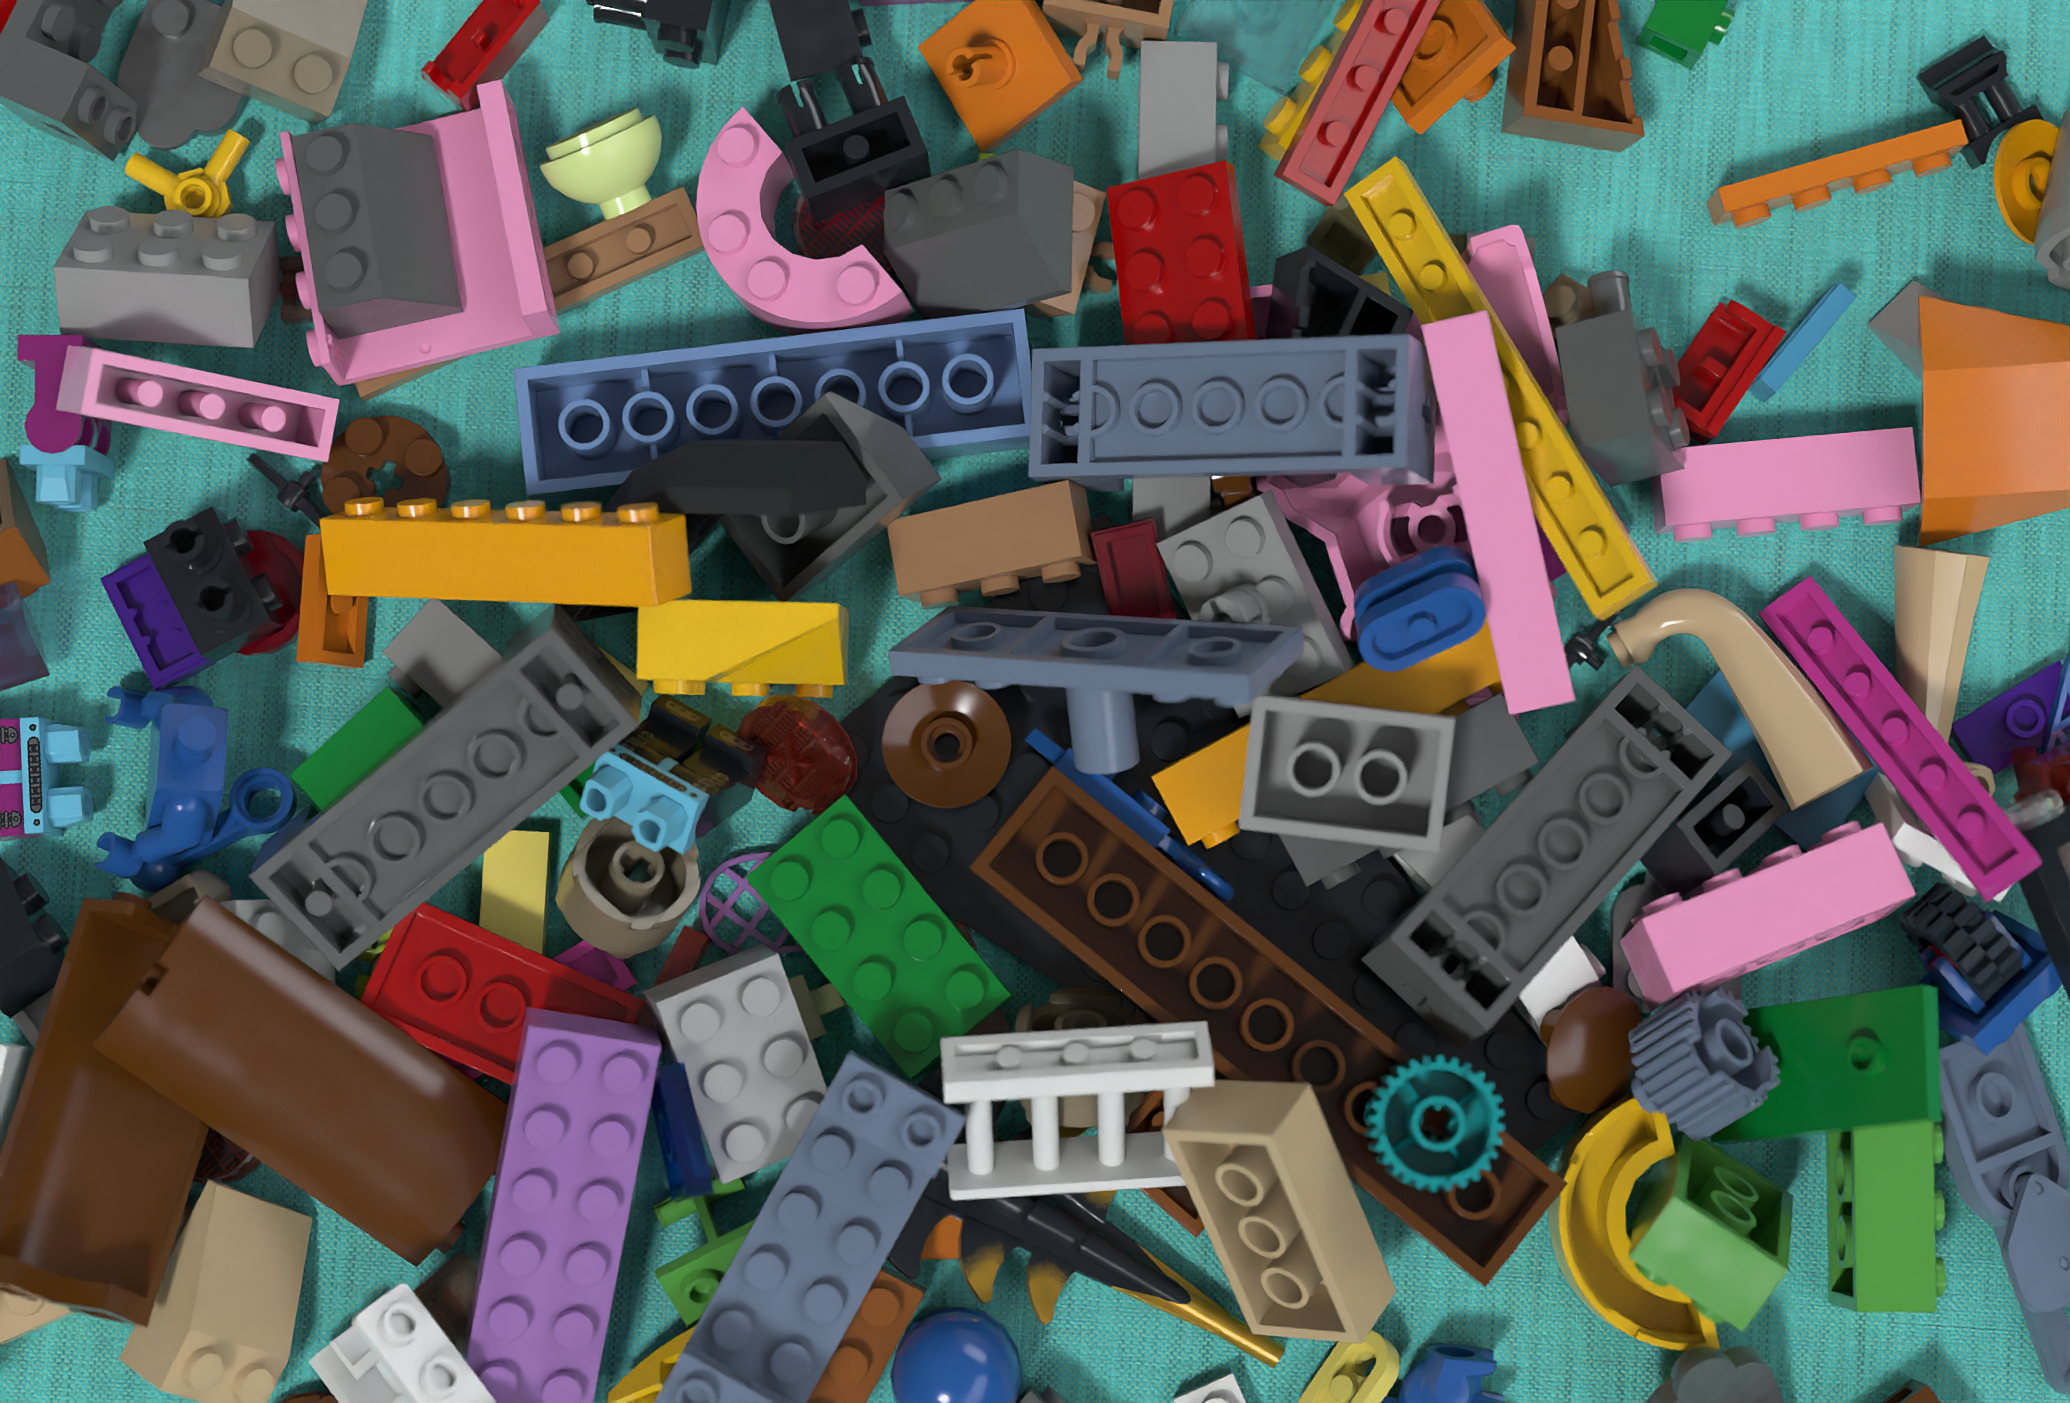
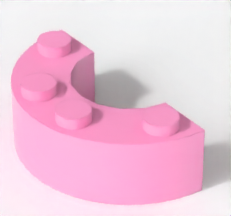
(784, 290)

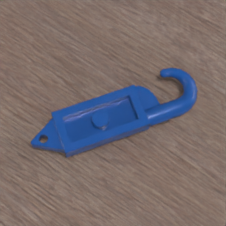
(1138, 813)

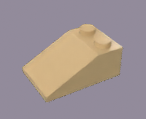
(225, 1301)

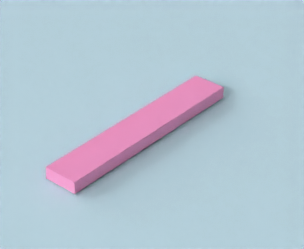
(1498, 512)

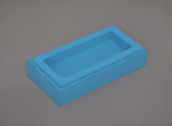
(1801, 341)

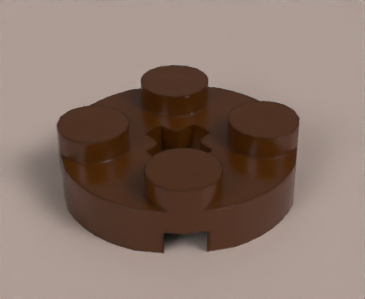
(371, 445)

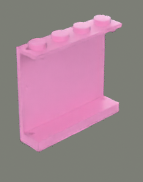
(493, 245)

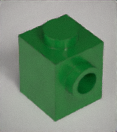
(1683, 28)

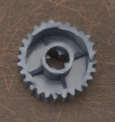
(1700, 1063)

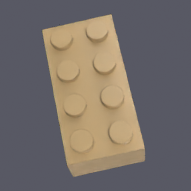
(1280, 1210)

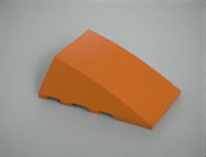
(1991, 418)

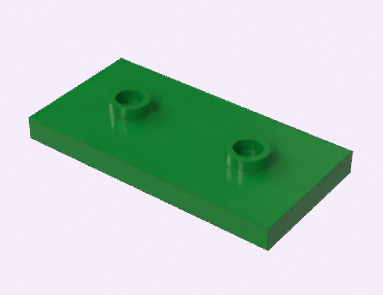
(1846, 1065)

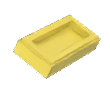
(517, 888)

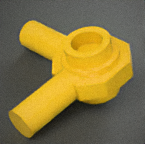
(197, 190)

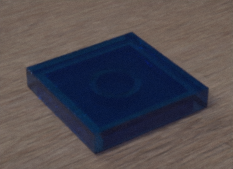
(679, 1134)

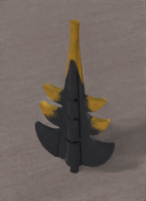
(1064, 1237)

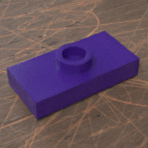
(153, 624)
(2010, 720)

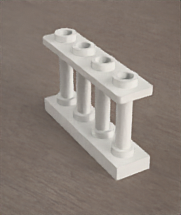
(1062, 1065)

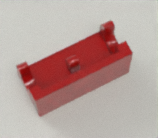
(485, 48)
(1722, 366)

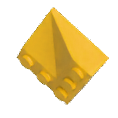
(743, 645)

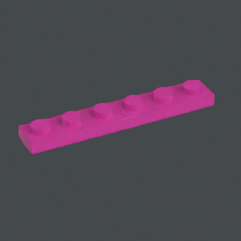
(1900, 740)

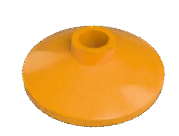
(2022, 174)

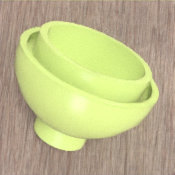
(607, 162)

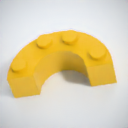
(1591, 1233)

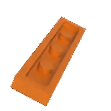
(1861, 168)

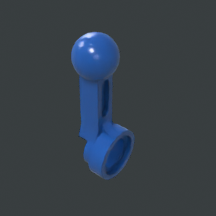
(229, 827)

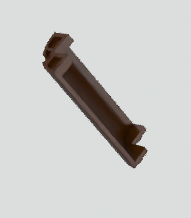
(309, 1082)
(92, 1151)

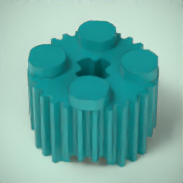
(1470, 1129)

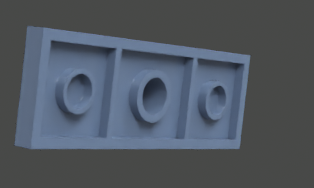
(1099, 665)

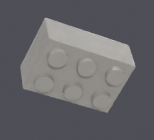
(168, 277)
(1347, 772)
(743, 1058)

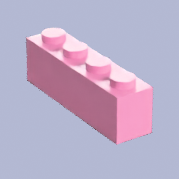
(196, 403)
(1788, 481)

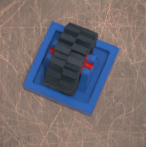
(1982, 964)

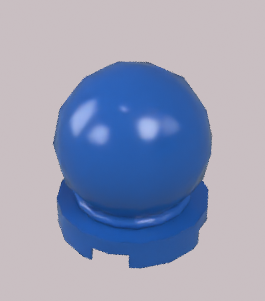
(956, 1359)

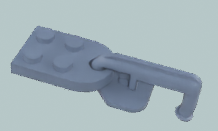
(2014, 1176)

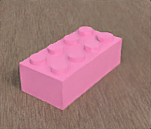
(1766, 916)

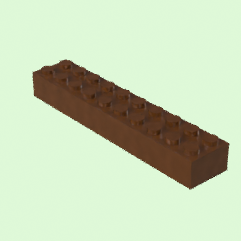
(1266, 1016)

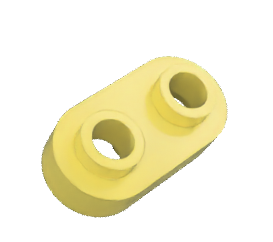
(1344, 1373)

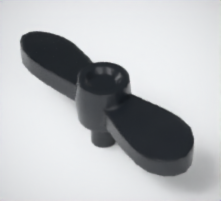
(292, 493)
(1582, 647)

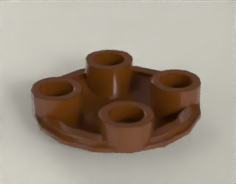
(1590, 1049)

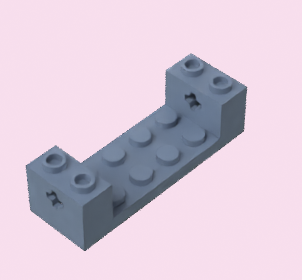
(1234, 411)
(817, 1241)

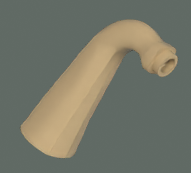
(1933, 629)
(1788, 717)

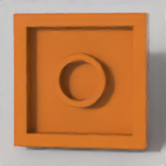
(1451, 62)
(999, 67)

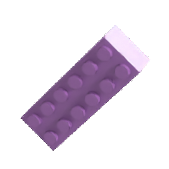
(560, 1206)

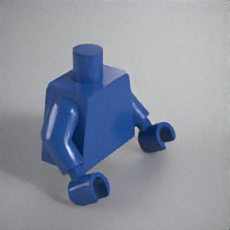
(182, 775)

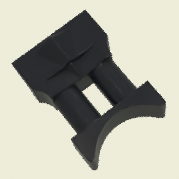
(1960, 78)

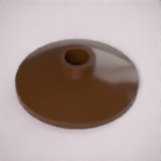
(940, 710)

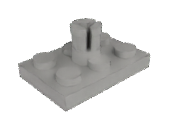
(1252, 572)

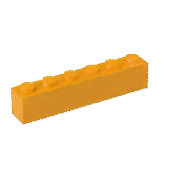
(507, 553)
(1208, 783)

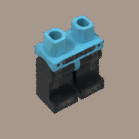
(674, 776)

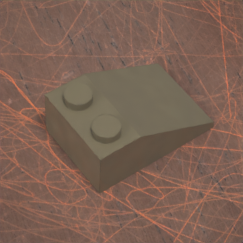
(284, 52)

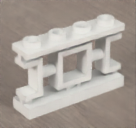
(397, 1357)

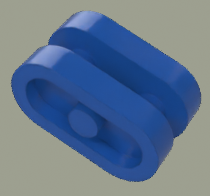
(1418, 608)

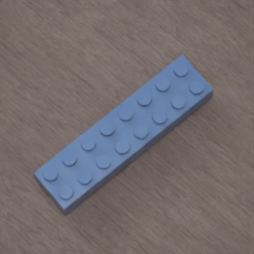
(945, 380)

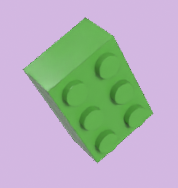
(1884, 1219)
(1712, 1231)

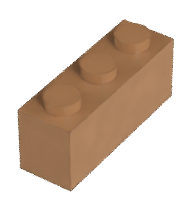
(992, 544)

